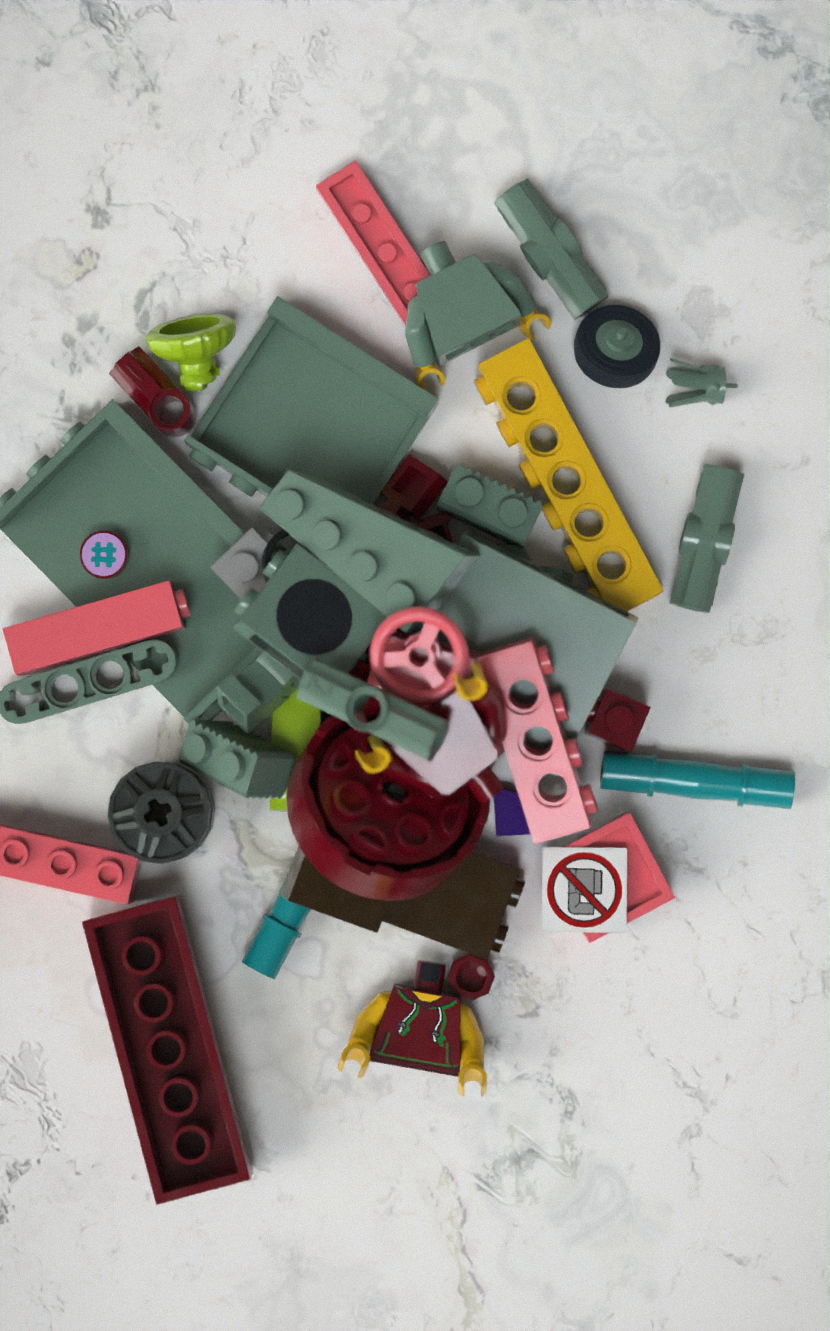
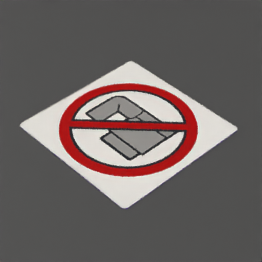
(584, 889)

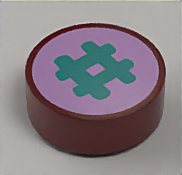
(104, 555)

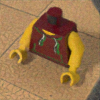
(420, 1030)

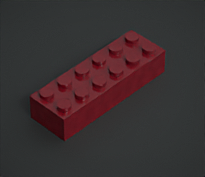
(168, 1049)

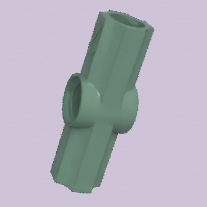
(551, 249)
(706, 538)
(398, 722)

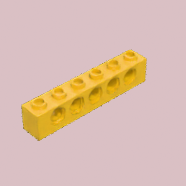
(523, 368)

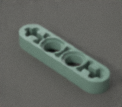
(89, 686)

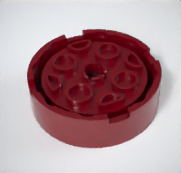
(365, 836)

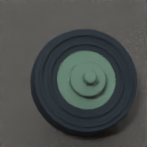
(616, 346)

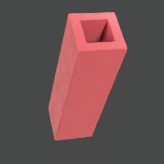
(96, 628)

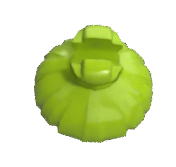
(193, 345)

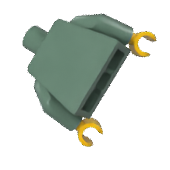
(463, 309)

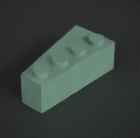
(367, 545)

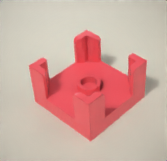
(645, 881)

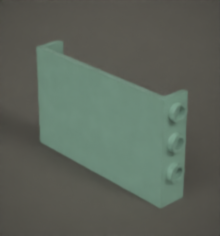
(125, 484)

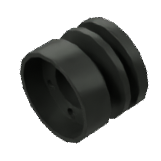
(187, 822)

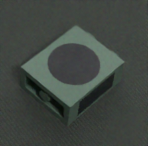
(307, 615)

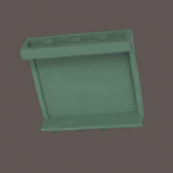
(312, 407)
(515, 599)

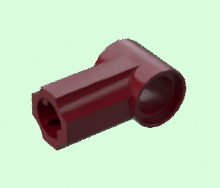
(152, 391)

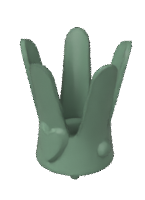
(708, 379)

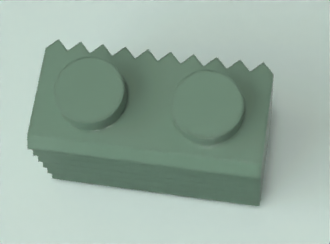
(489, 506)
(236, 759)

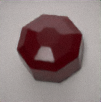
(470, 976)

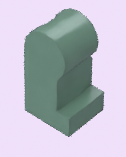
(256, 692)

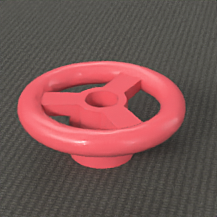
(426, 639)

